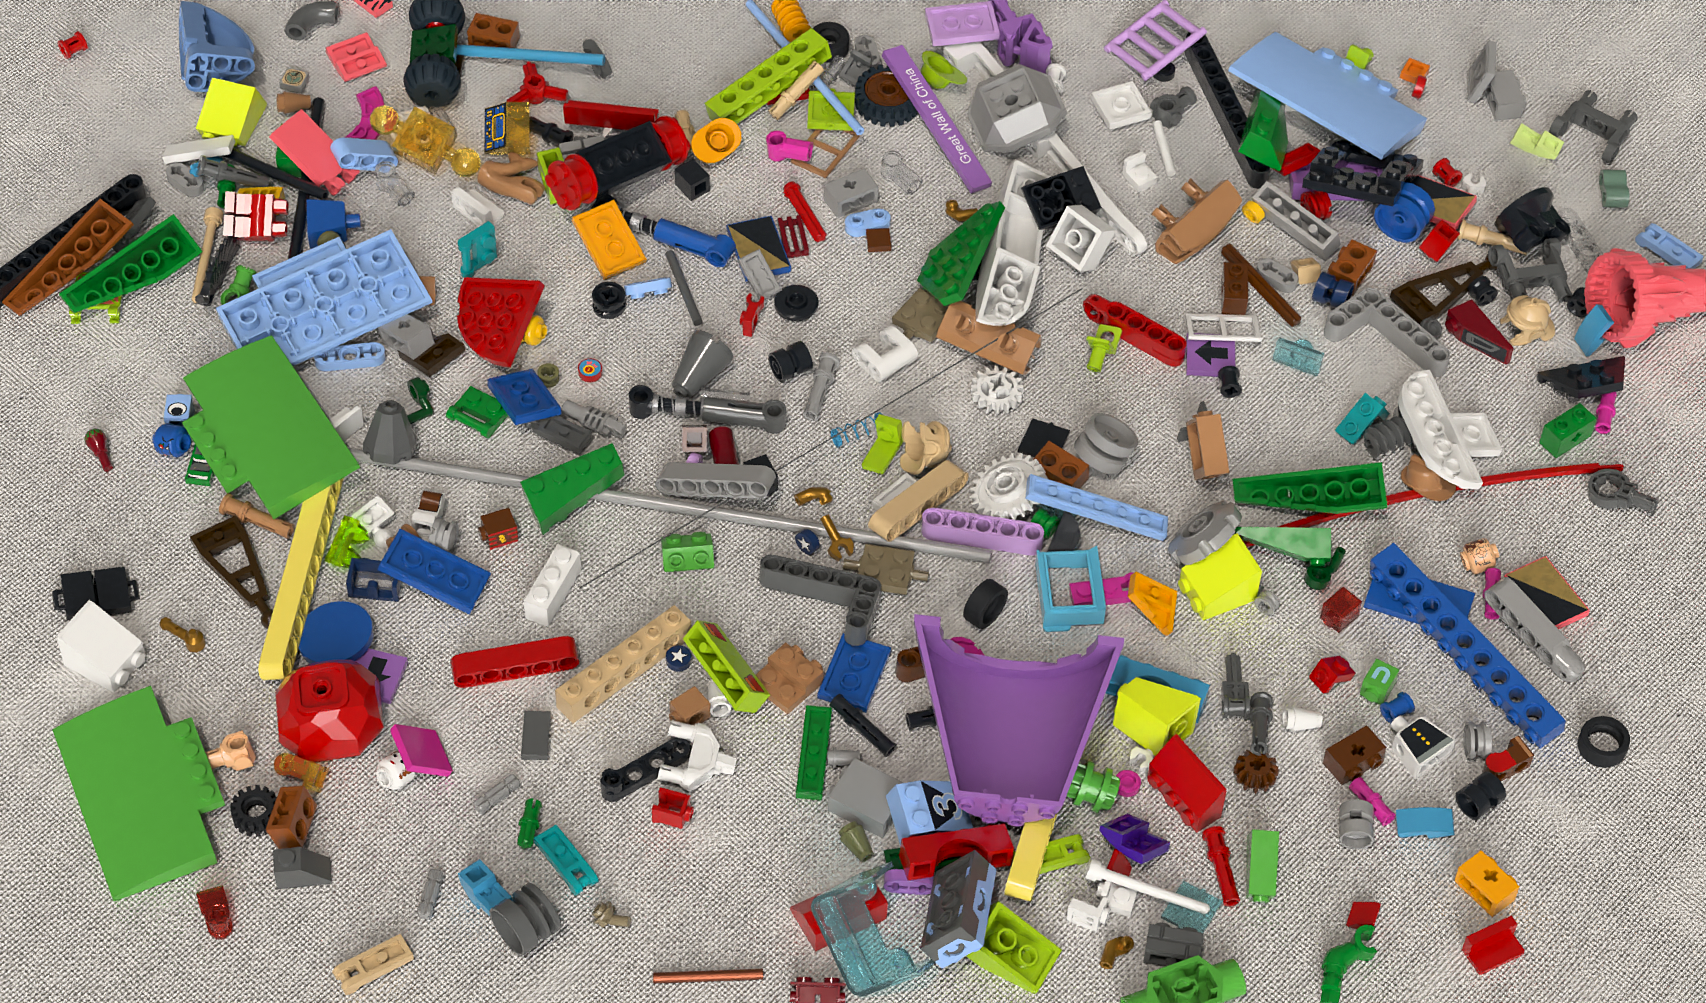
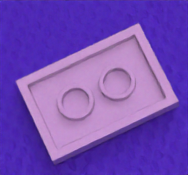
(962, 23)

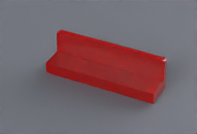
(607, 115)

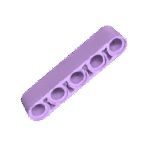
(997, 533)

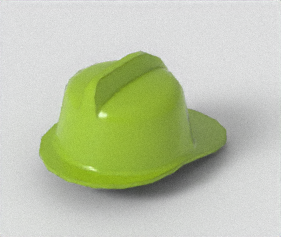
(939, 71)

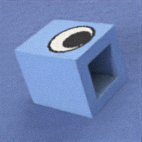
(178, 409)

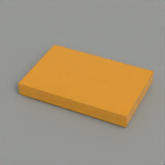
(608, 239)

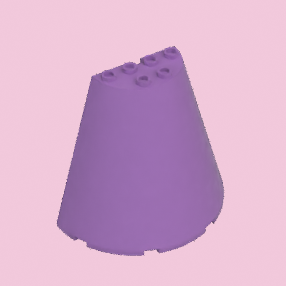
(1012, 725)

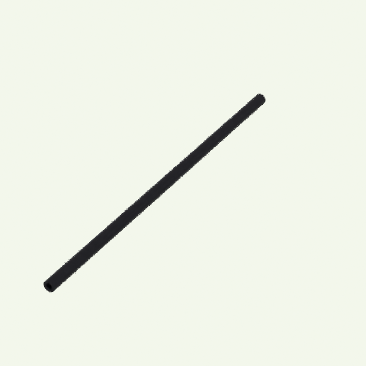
(301, 207)

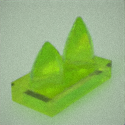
(348, 532)

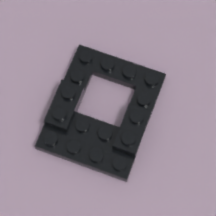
(1330, 174)

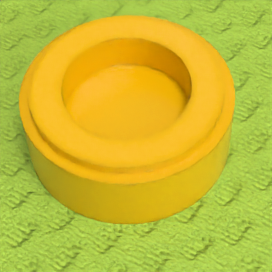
(1253, 212)

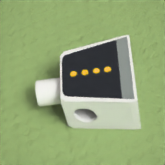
(1420, 744)

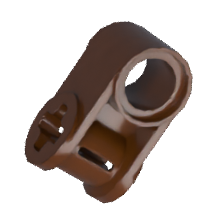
(914, 667)

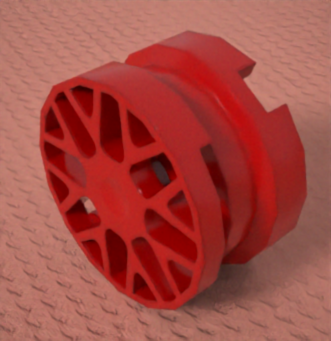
(1316, 203)

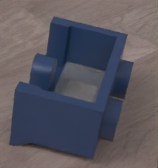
(368, 582)

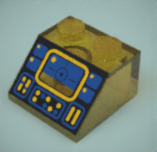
(508, 128)

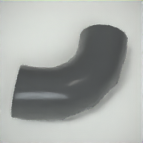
(311, 15)

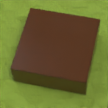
(878, 240)

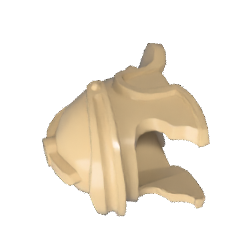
(1531, 317)
(924, 448)

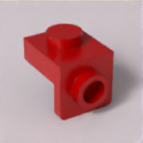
(1331, 671)

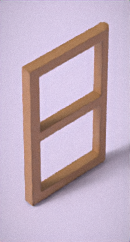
(840, 154)

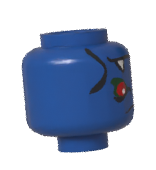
(171, 440)

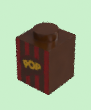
(498, 528)

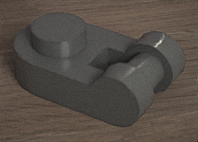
(591, 46)

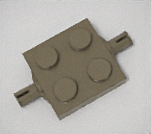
(920, 316)
(889, 565)

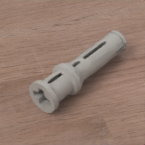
(823, 378)

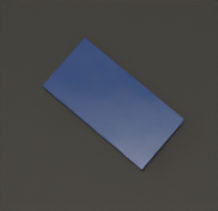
(434, 571)
(1379, 600)

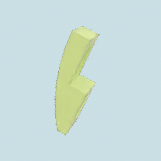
(1542, 145)

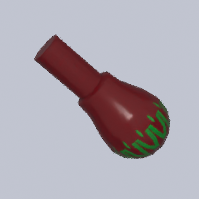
(97, 443)

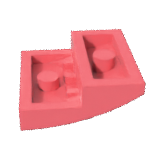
(355, 57)

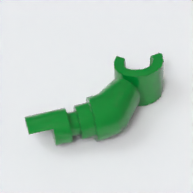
(1340, 958)

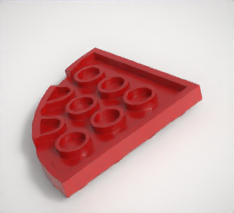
(496, 315)

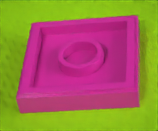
(421, 750)

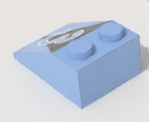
(925, 809)

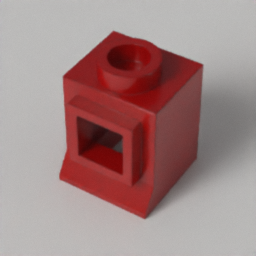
(674, 801)

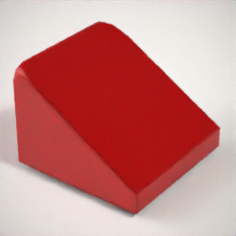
(1119, 863)
(1363, 914)

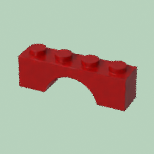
(923, 853)

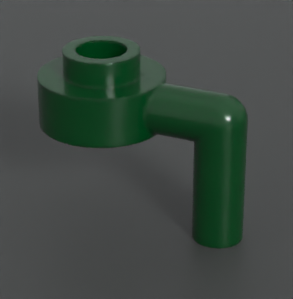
(419, 392)
(1318, 576)

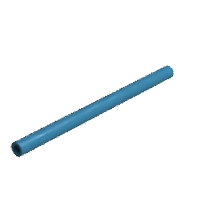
(531, 55)

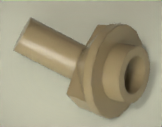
(605, 915)

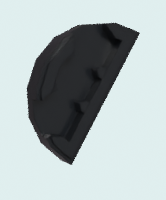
(1066, 534)

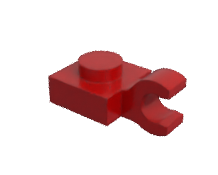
(751, 316)

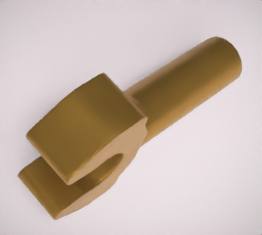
(836, 539)

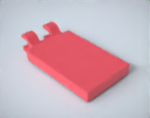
(310, 150)

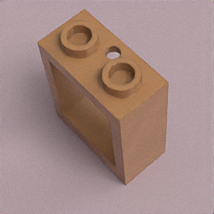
(1207, 446)

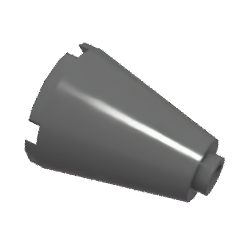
(700, 364)

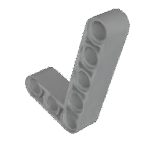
(1393, 323)

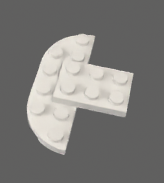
(1443, 437)

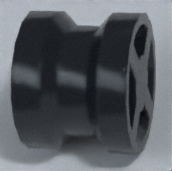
(1482, 290)
(1577, 304)

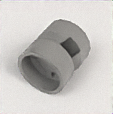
(1356, 824)

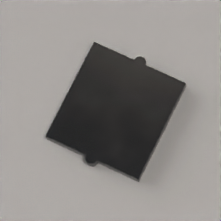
(1039, 434)

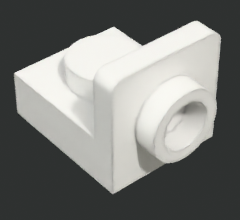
(1138, 173)
(1120, 899)
(1086, 915)

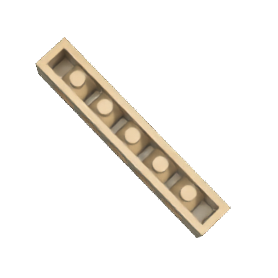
(622, 664)

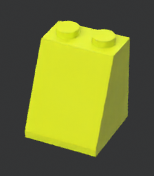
(230, 111)
(1221, 580)
(1154, 713)

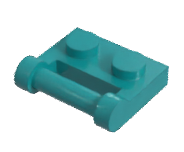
(483, 247)

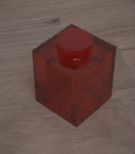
(1340, 610)

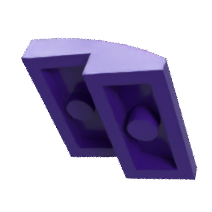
(1132, 838)

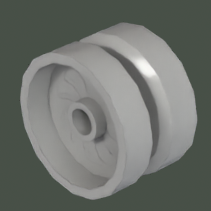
(1106, 443)

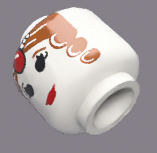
(392, 772)

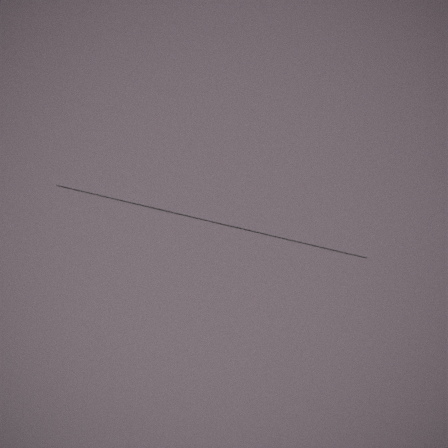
(842, 431)

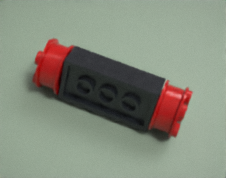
(617, 162)

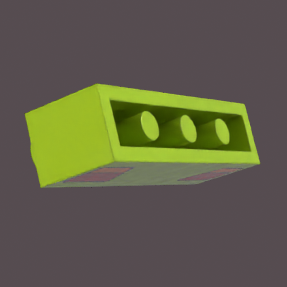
(726, 666)

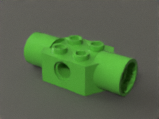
(1192, 982)

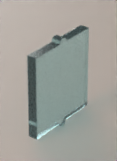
(1186, 917)

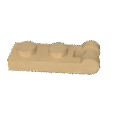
(373, 964)

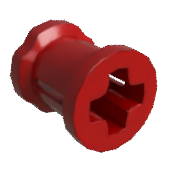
(72, 45)
(1447, 172)

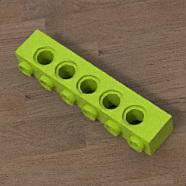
(769, 78)

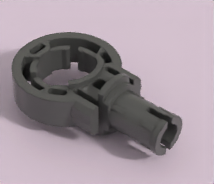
(1625, 497)

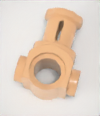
(233, 752)

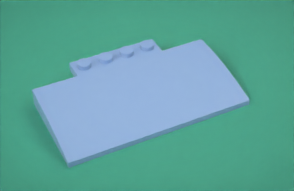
(1331, 93)
(326, 297)

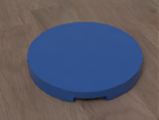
(336, 633)

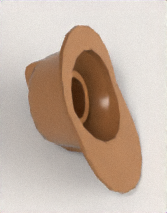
(1426, 481)

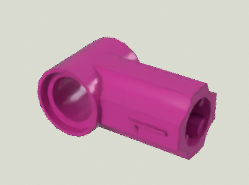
(781, 147)

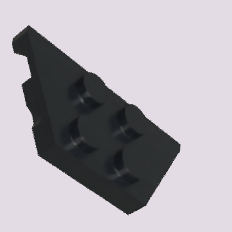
(1587, 378)

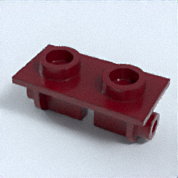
(807, 989)

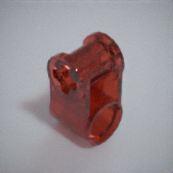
(216, 912)

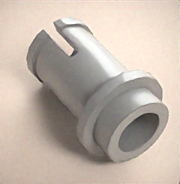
(841, 757)

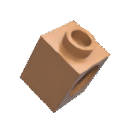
(690, 707)

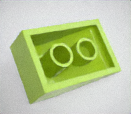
(1015, 950)

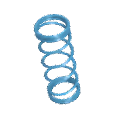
(838, 440)

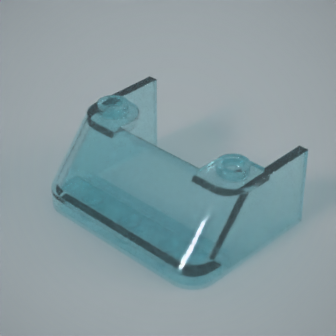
(856, 940)

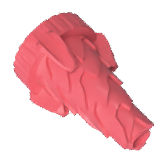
(1642, 294)

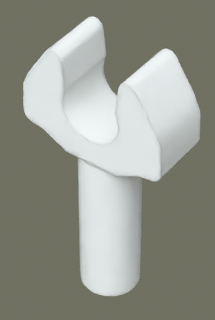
(1471, 187)
(1145, 755)

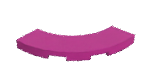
(368, 102)

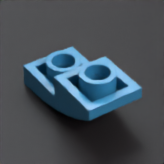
(1592, 328)
(1425, 820)

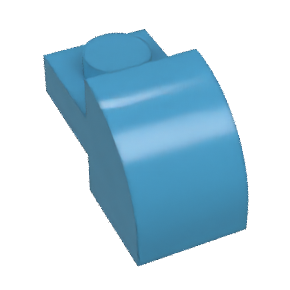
(482, 886)

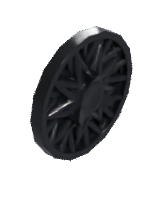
(796, 303)

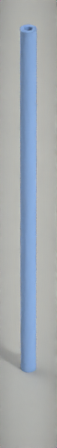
(819, 84)

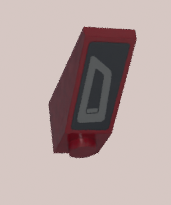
(1476, 330)

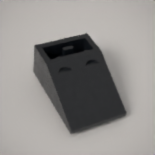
(1052, 195)

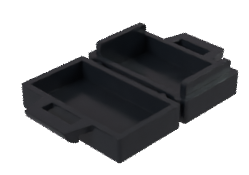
(109, 593)

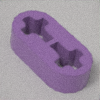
(896, 882)

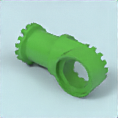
(240, 285)

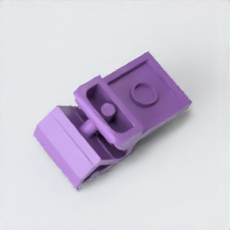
(1021, 37)

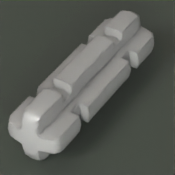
(496, 794)
(430, 894)

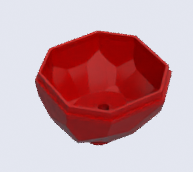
(330, 723)

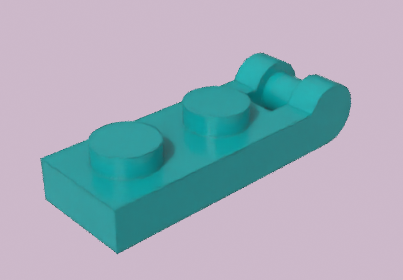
(565, 859)

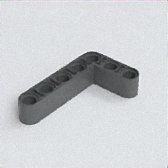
(828, 585)

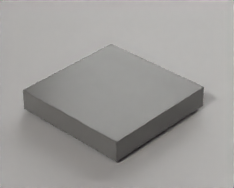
(1482, 71)

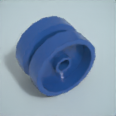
(1408, 216)

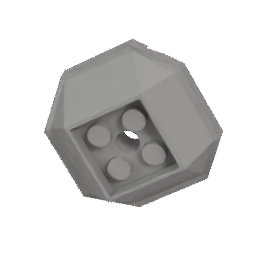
(1015, 109)

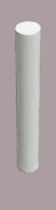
(1164, 148)

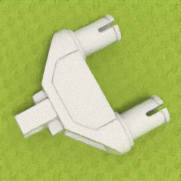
(704, 757)

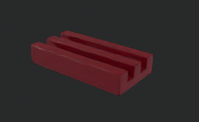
(791, 223)

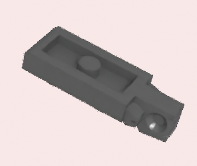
(138, 213)
(561, 432)

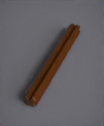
(1263, 287)

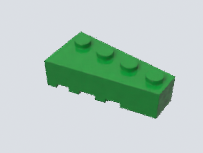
(571, 485)

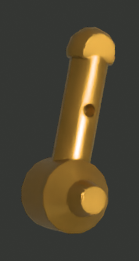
(193, 638)

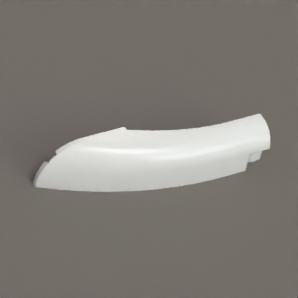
(1012, 256)

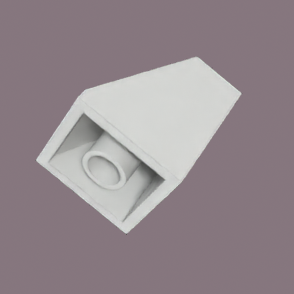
(100, 647)

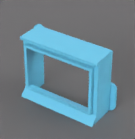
(1062, 617)

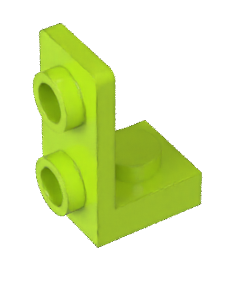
(886, 445)

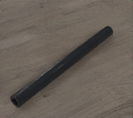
(278, 174)

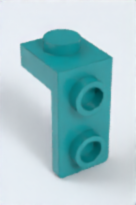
(1361, 417)

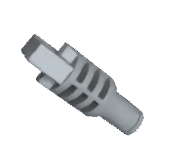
(594, 419)

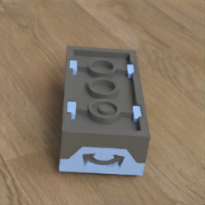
(958, 909)

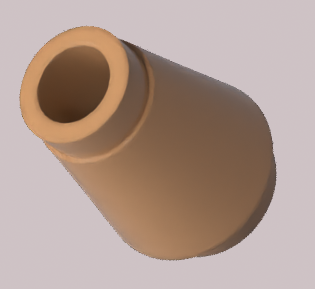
(292, 102)

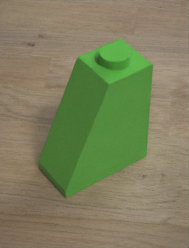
(1261, 865)

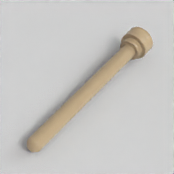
(213, 218)

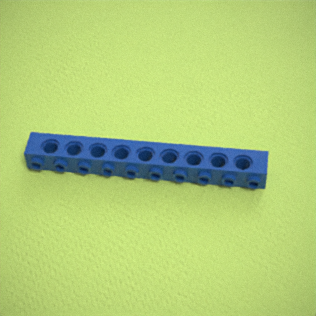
(1394, 561)

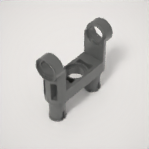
(1582, 114)
(1520, 278)

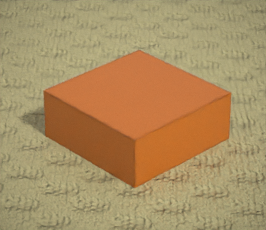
(1413, 69)

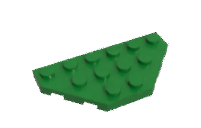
(957, 257)

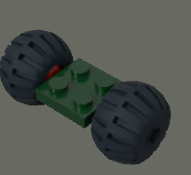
(431, 71)

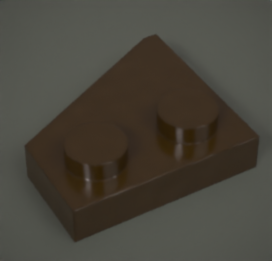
(437, 356)

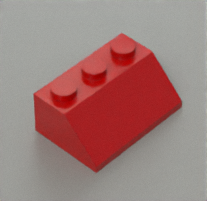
(1187, 784)
(803, 914)

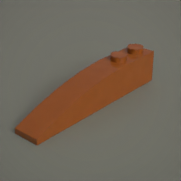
(76, 252)

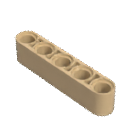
(909, 505)

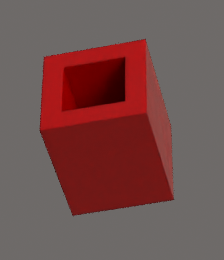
(1439, 240)

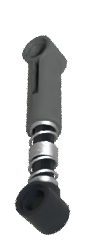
(765, 415)

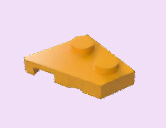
(1154, 600)

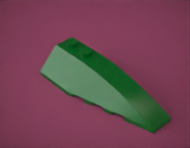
(1265, 131)
(134, 267)
(1317, 490)

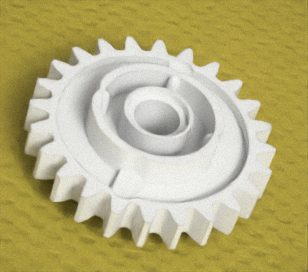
(1003, 487)

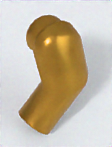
(957, 213)
(1115, 948)

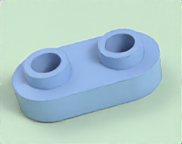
(871, 219)
(658, 285)

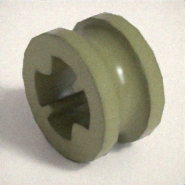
(549, 369)

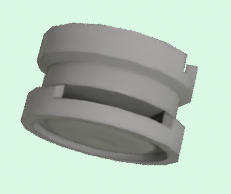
(444, 534)
(1477, 740)

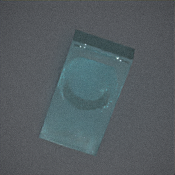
(1298, 355)

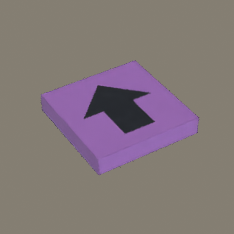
(1208, 356)
(387, 668)

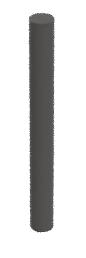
(683, 287)

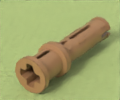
(246, 513)

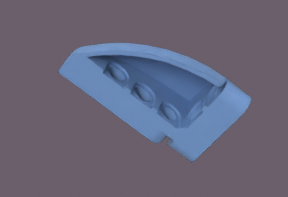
(211, 47)

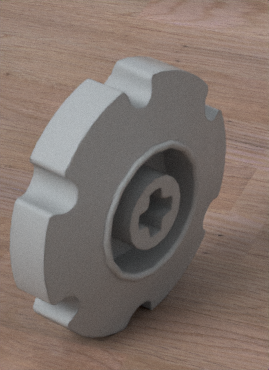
(1204, 533)

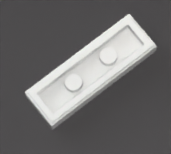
(194, 149)

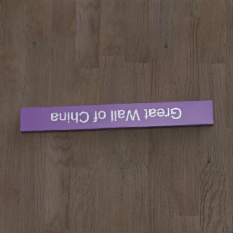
(936, 119)

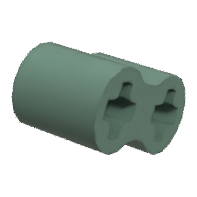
(1614, 188)

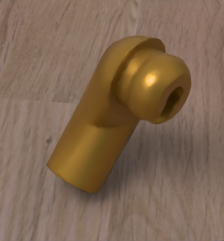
(812, 493)

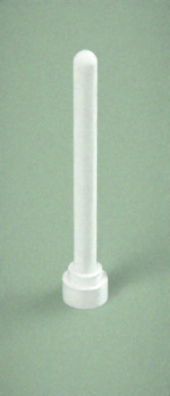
(1097, 871)

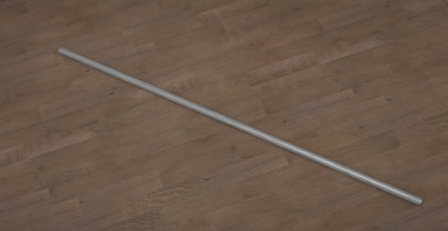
(694, 509)

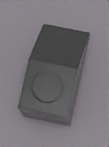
(300, 868)

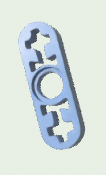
(358, 362)

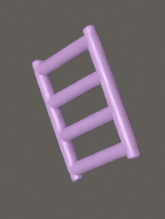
(1147, 20)

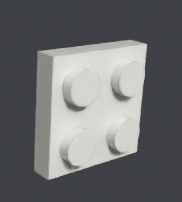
(1121, 105)

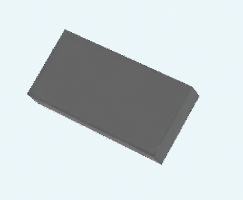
(536, 735)

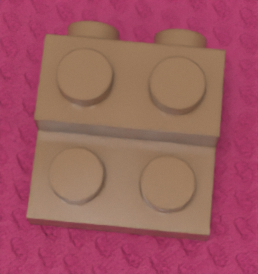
(790, 677)

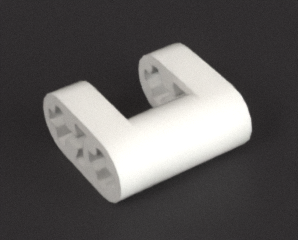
(880, 367)

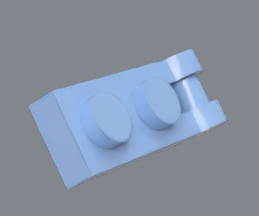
(1668, 247)

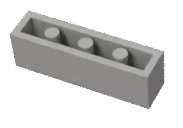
(1297, 221)

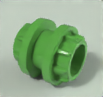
(1094, 787)

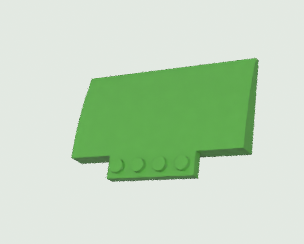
(265, 428)
(140, 791)

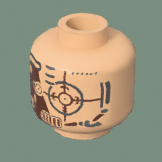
(1479, 556)

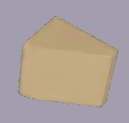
(1307, 270)

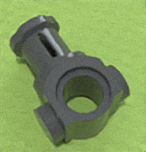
(1171, 107)

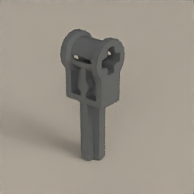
(1234, 692)

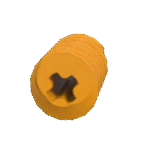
(790, 18)

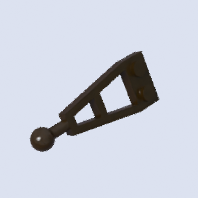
(1419, 307)
(220, 538)

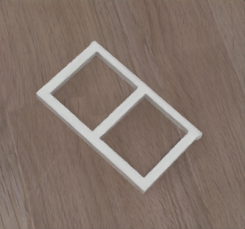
(1222, 318)

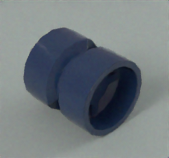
(1341, 290)

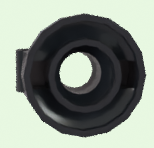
(1532, 220)

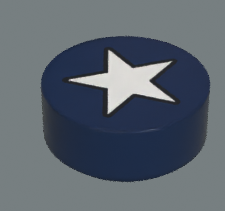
(807, 541)
(678, 658)

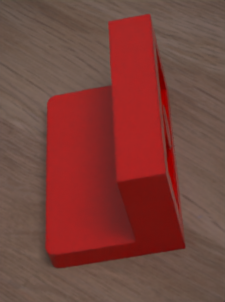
(1493, 946)

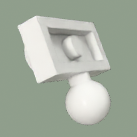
(372, 517)

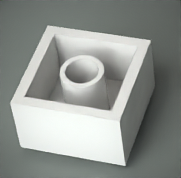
(1081, 238)

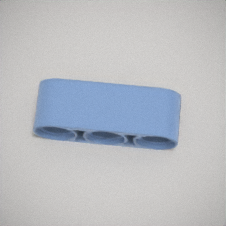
(362, 153)

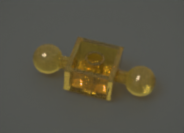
(419, 127)

